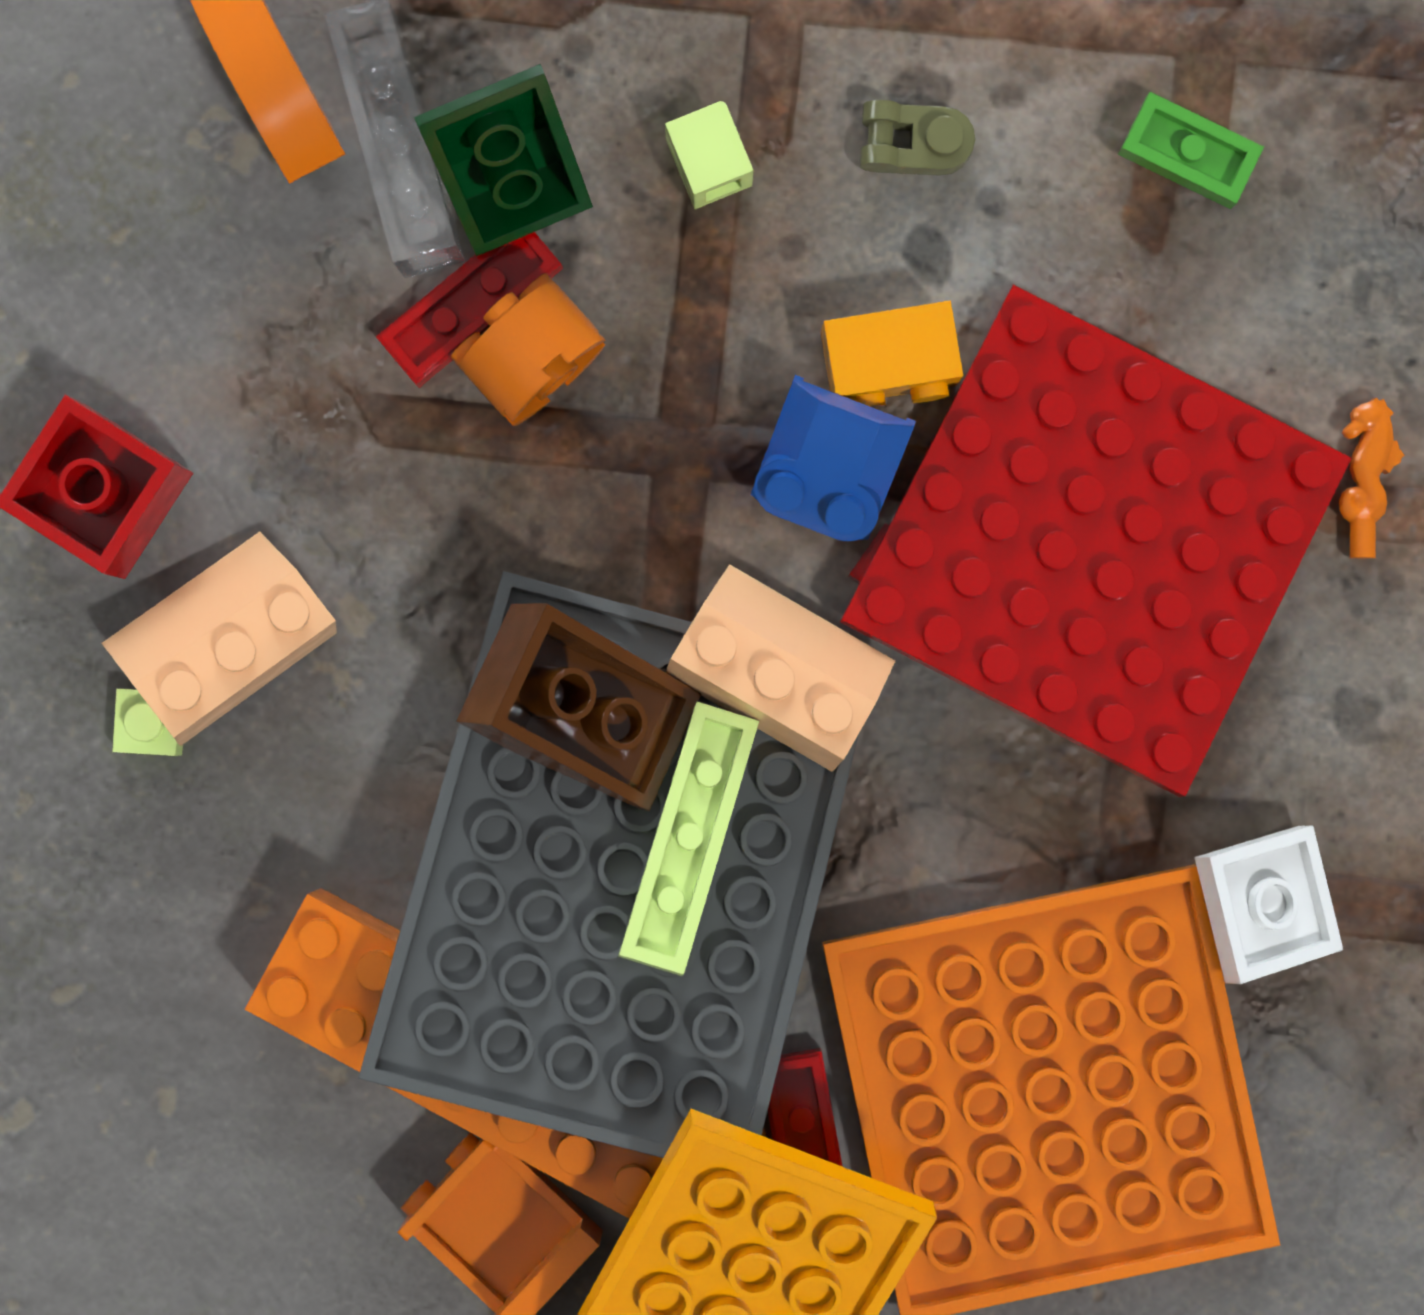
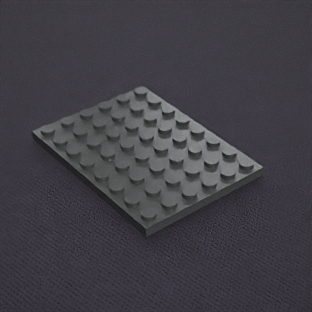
(518, 916)

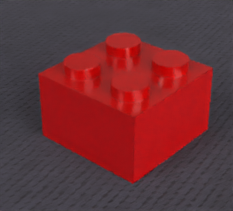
(94, 488)

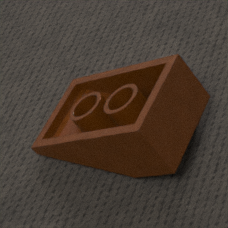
(579, 704)

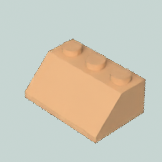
(221, 637)
(781, 667)

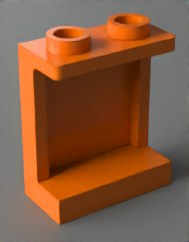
(500, 1228)

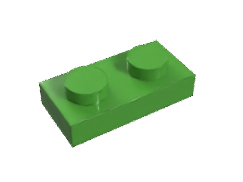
(1190, 150)

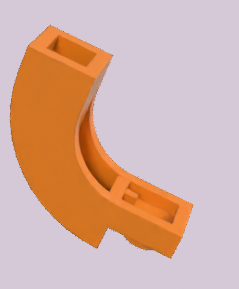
(270, 84)

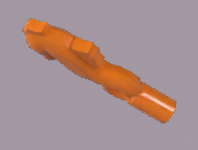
(1373, 455)

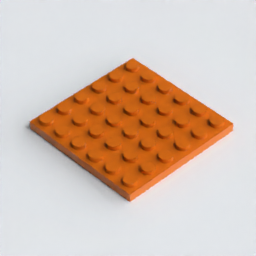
(1054, 1090)

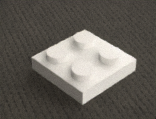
(1268, 904)

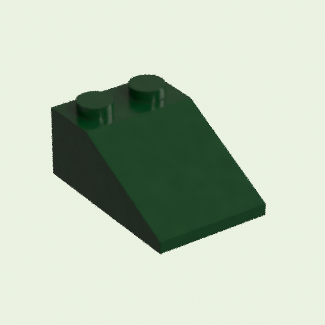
(505, 160)

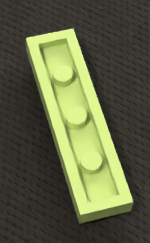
(689, 839)

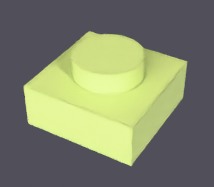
(139, 728)

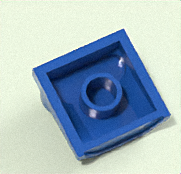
(830, 462)

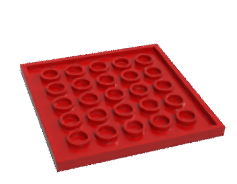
(1096, 541)

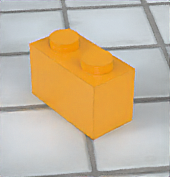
(893, 354)

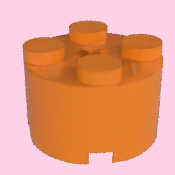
(529, 349)

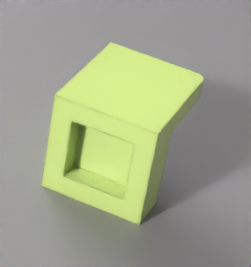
(709, 154)

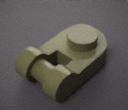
(938, 140)

